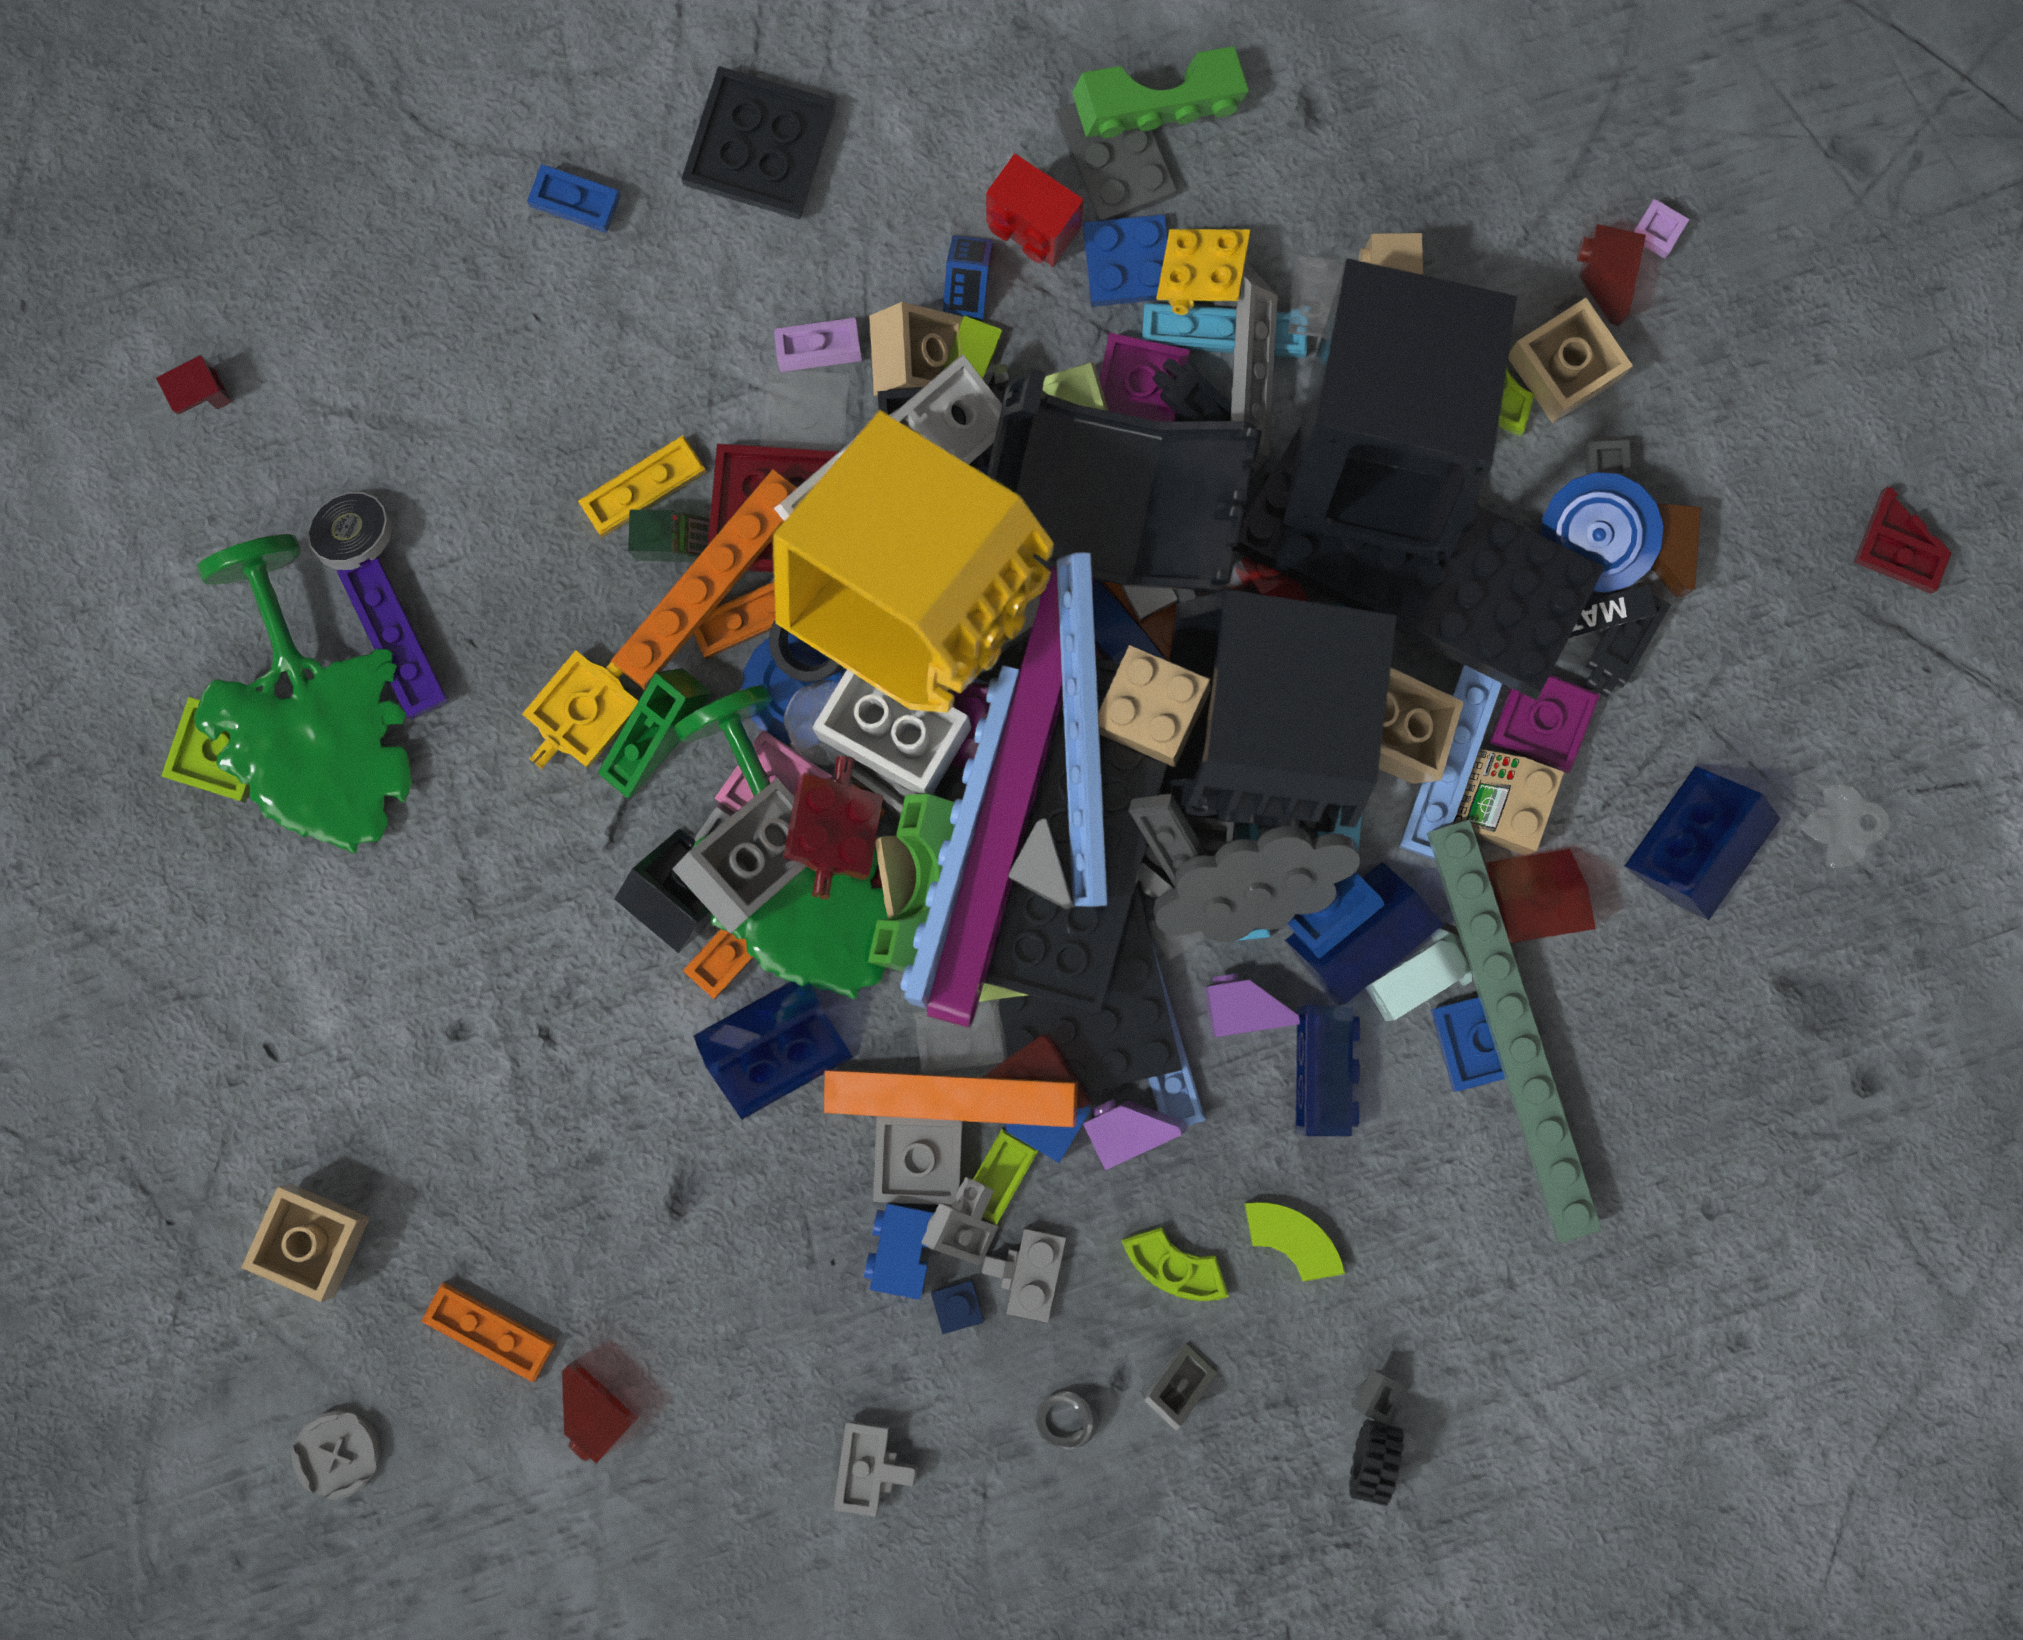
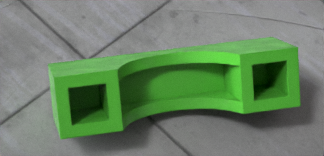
(1115, 102)
(922, 829)

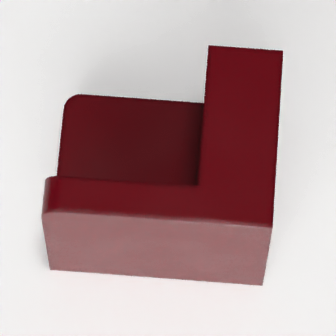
(192, 385)

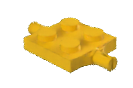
(580, 711)

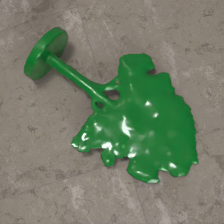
(314, 755)
(793, 931)

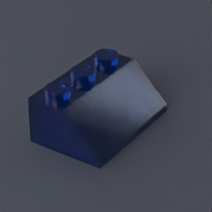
(1703, 841)
(1374, 944)
(771, 1047)
(1326, 1071)

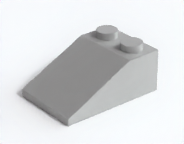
(743, 858)

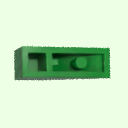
(650, 729)

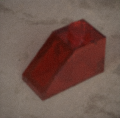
(1611, 268)
(591, 1414)

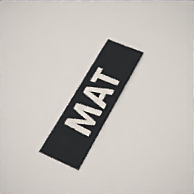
(1615, 610)

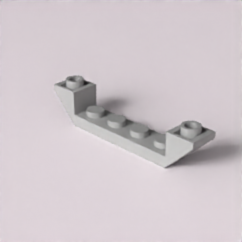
(1254, 358)

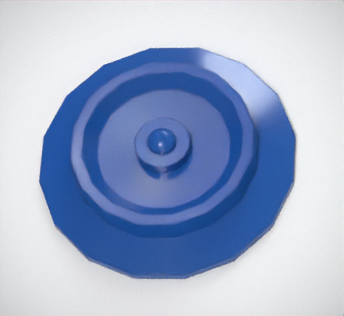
(1608, 523)
(763, 670)

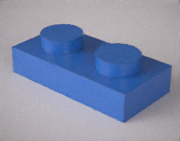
(573, 198)

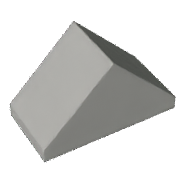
(1040, 867)
(1178, 1386)

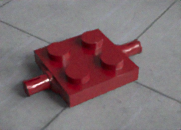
(833, 827)

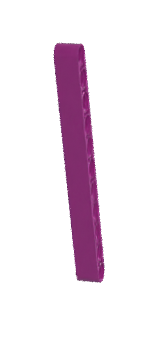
(1002, 820)

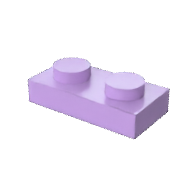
(817, 344)

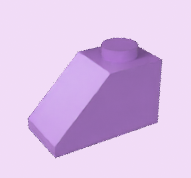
(1243, 1007)
(1129, 1130)

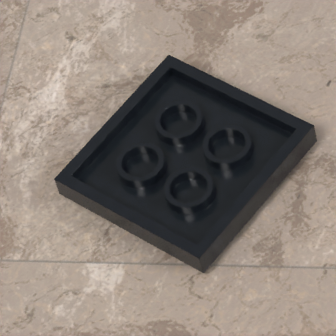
(758, 142)

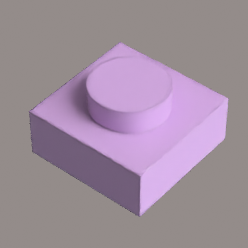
(1661, 228)

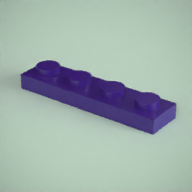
(392, 630)

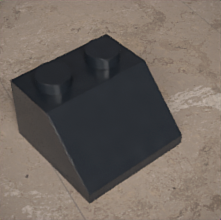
(662, 898)

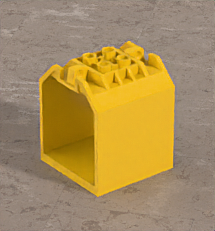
(908, 566)

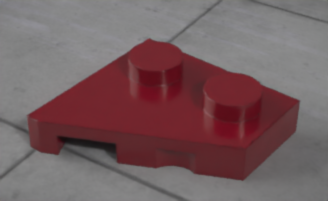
(1902, 546)

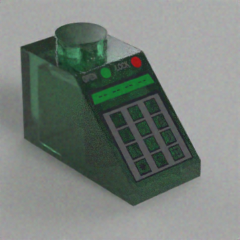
(666, 535)

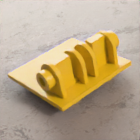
(1202, 266)

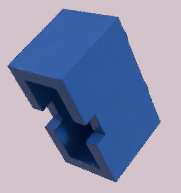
(897, 1264)

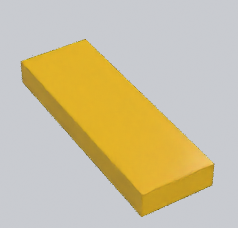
(642, 485)

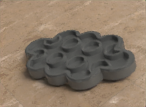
(1256, 884)

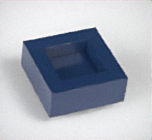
(957, 1306)

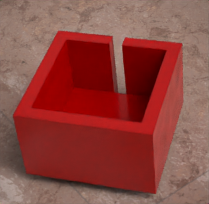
(1033, 211)

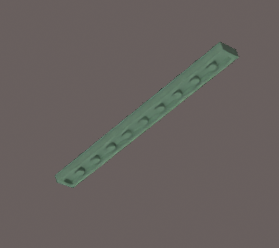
(1514, 1032)

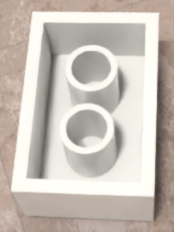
(888, 737)

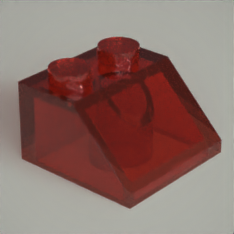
(1541, 896)

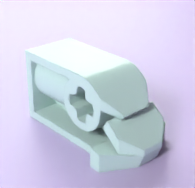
(1421, 976)

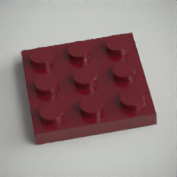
(742, 469)

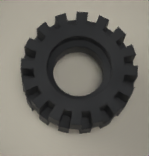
(1376, 1462)

